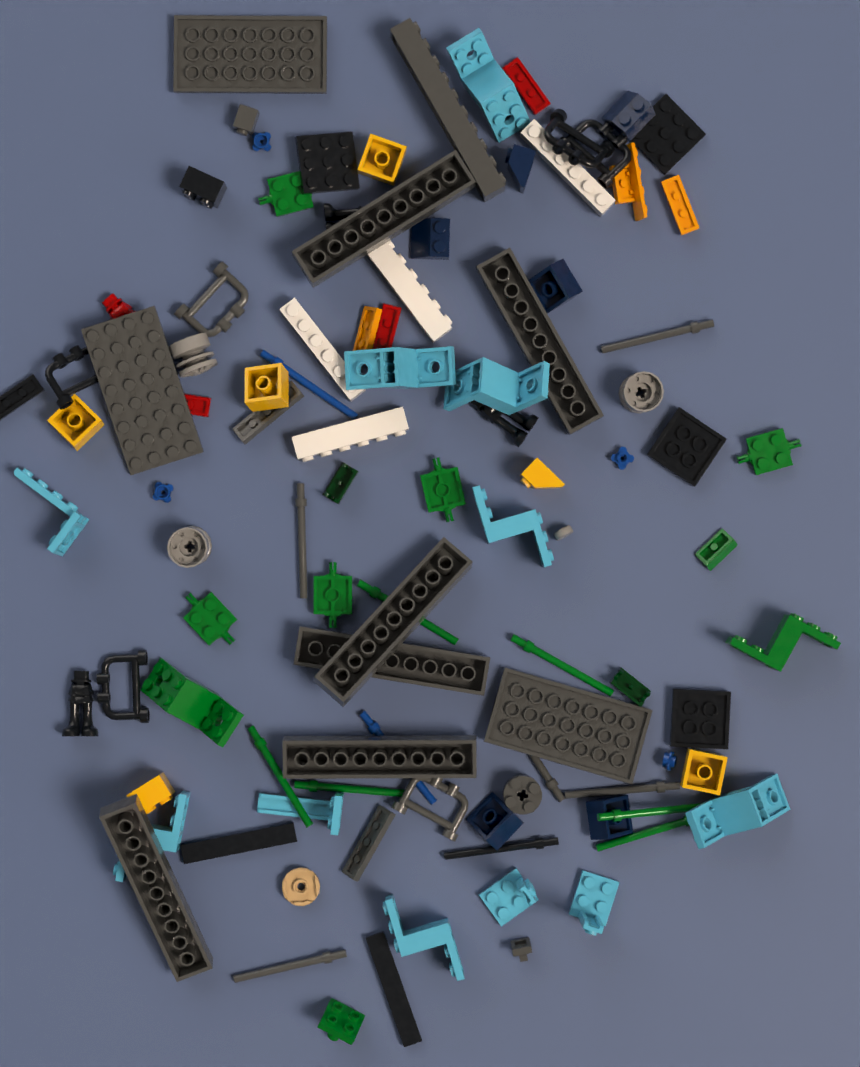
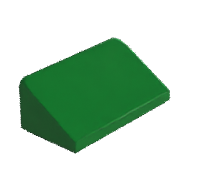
(716, 549)

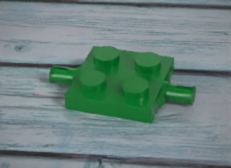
(287, 195)
(768, 451)
(442, 489)
(333, 595)
(210, 618)

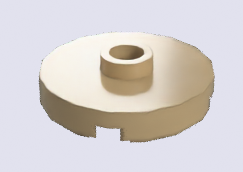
(293, 893)

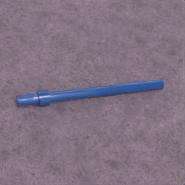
(312, 387)
(374, 728)

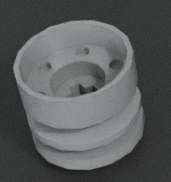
(193, 355)
(651, 387)
(181, 553)

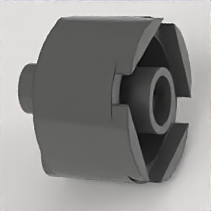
(512, 799)

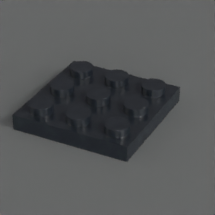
(668, 135)
(327, 163)
(686, 446)
(700, 718)

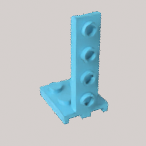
(69, 528)
(315, 808)
(509, 896)
(593, 901)

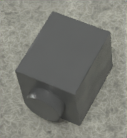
(246, 120)

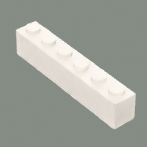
(573, 175)
(410, 291)
(318, 345)
(350, 433)

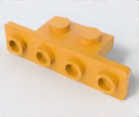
(628, 186)

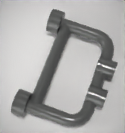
(236, 311)
(451, 789)

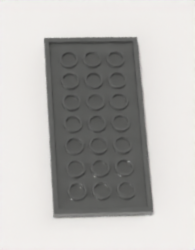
(250, 54)
(142, 390)
(568, 726)

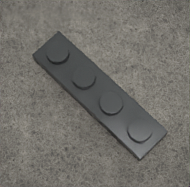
(259, 420)
(368, 843)

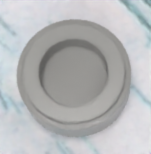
(563, 532)

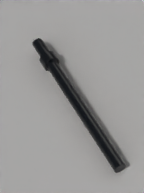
(538, 843)

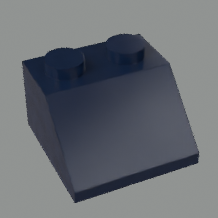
(629, 114)
(520, 164)
(431, 239)
(555, 285)
(494, 821)
(608, 829)

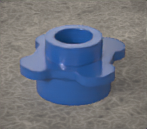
(261, 136)
(627, 458)
(161, 487)
(669, 760)

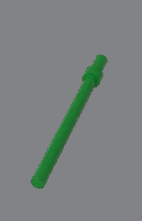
(375, 592)
(529, 646)
(260, 744)
(313, 786)
(618, 815)
(642, 834)

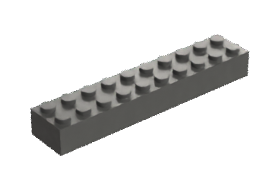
(446, 108)
(384, 218)
(539, 339)
(393, 622)
(407, 664)
(380, 756)
(156, 887)

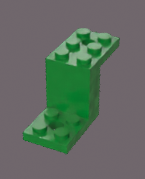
(783, 641)
(191, 702)

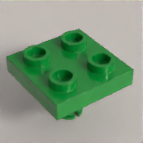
(341, 1022)

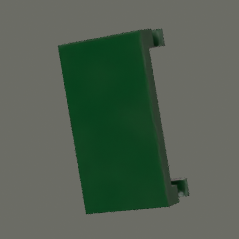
(340, 483)
(630, 687)

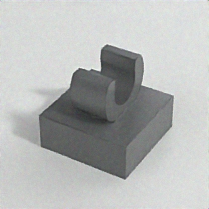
(521, 948)

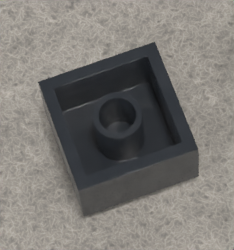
(202, 187)

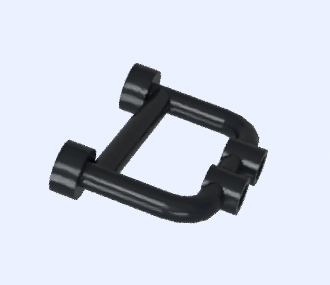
(619, 142)
(560, 146)
(60, 361)
(105, 697)

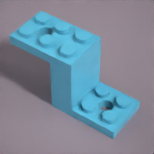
(488, 85)
(399, 368)
(498, 386)
(513, 526)
(737, 811)
(169, 837)
(423, 937)

